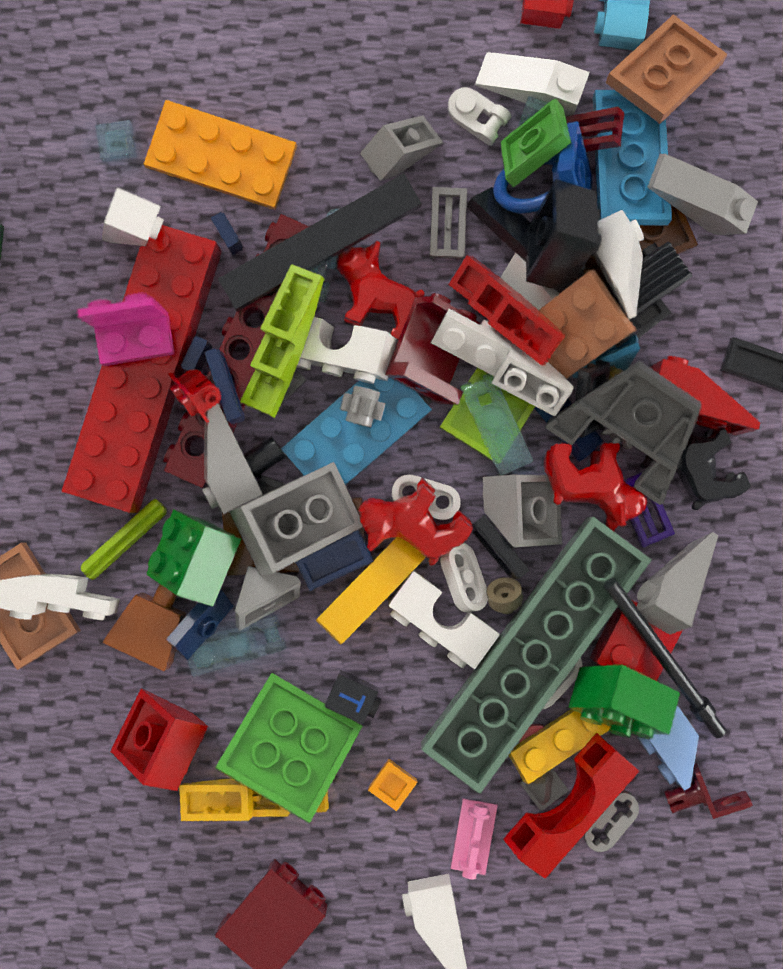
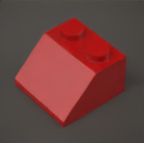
(623, 646)
(158, 741)

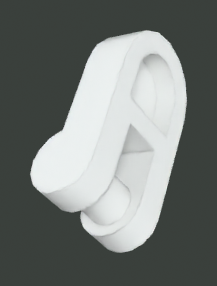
(467, 106)

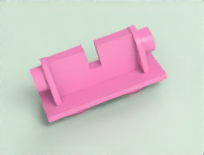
(473, 837)

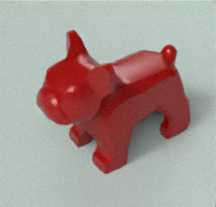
(373, 290)
(597, 484)
(412, 522)

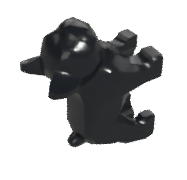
(698, 470)

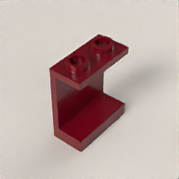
(418, 361)
(273, 918)

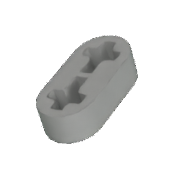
(617, 825)

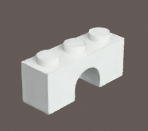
(364, 355)
(465, 641)

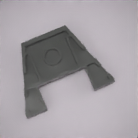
(643, 412)

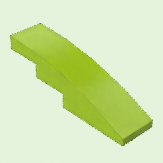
(284, 340)

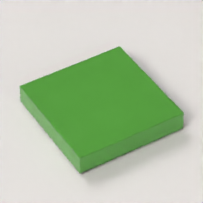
(535, 142)

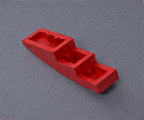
(507, 310)

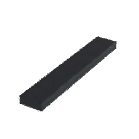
(512, 229)
(321, 241)

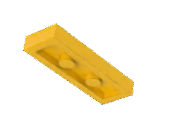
(553, 745)

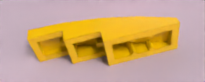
(370, 589)
(228, 802)

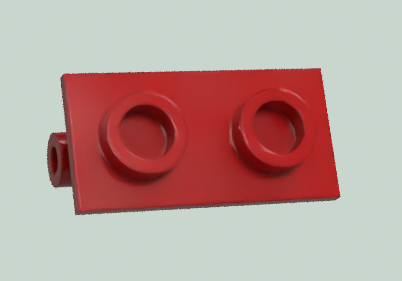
(195, 392)

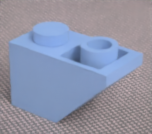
(675, 750)

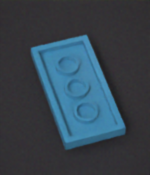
(627, 169)
(352, 445)

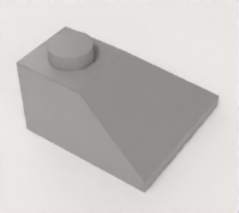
(523, 509)

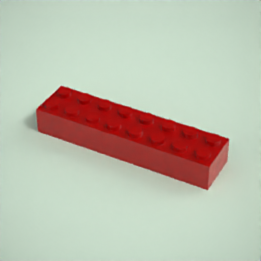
(135, 397)

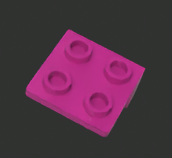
(129, 329)

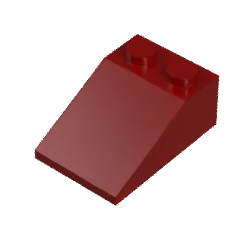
(717, 406)

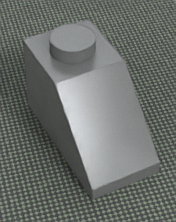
(399, 146)

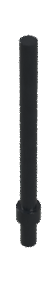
(699, 705)

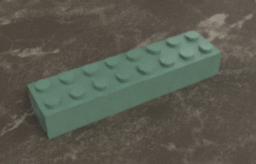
(533, 654)

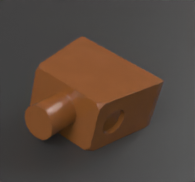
(145, 627)

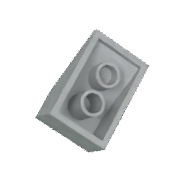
(296, 519)

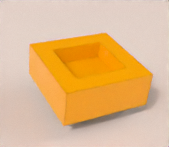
(392, 784)

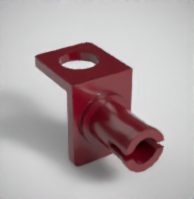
(698, 794)

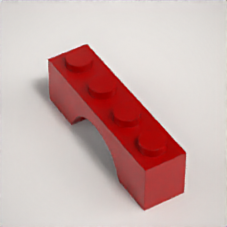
(547, 837)

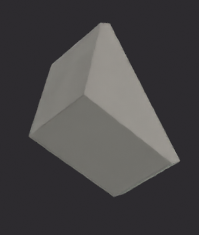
(264, 595)

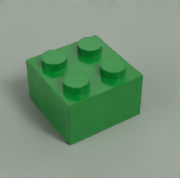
(192, 557)
(624, 701)

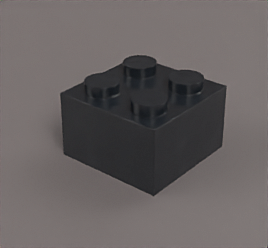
(562, 236)

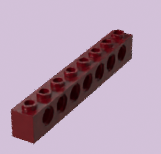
(235, 331)

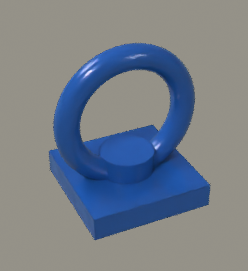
(568, 166)

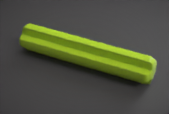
(123, 539)

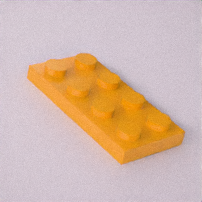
(220, 154)

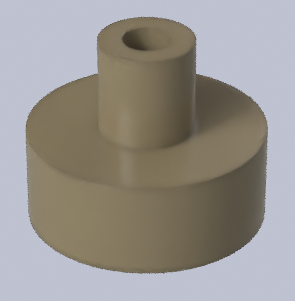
(504, 595)

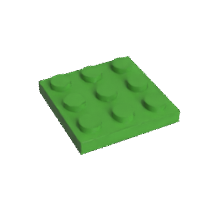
(289, 748)

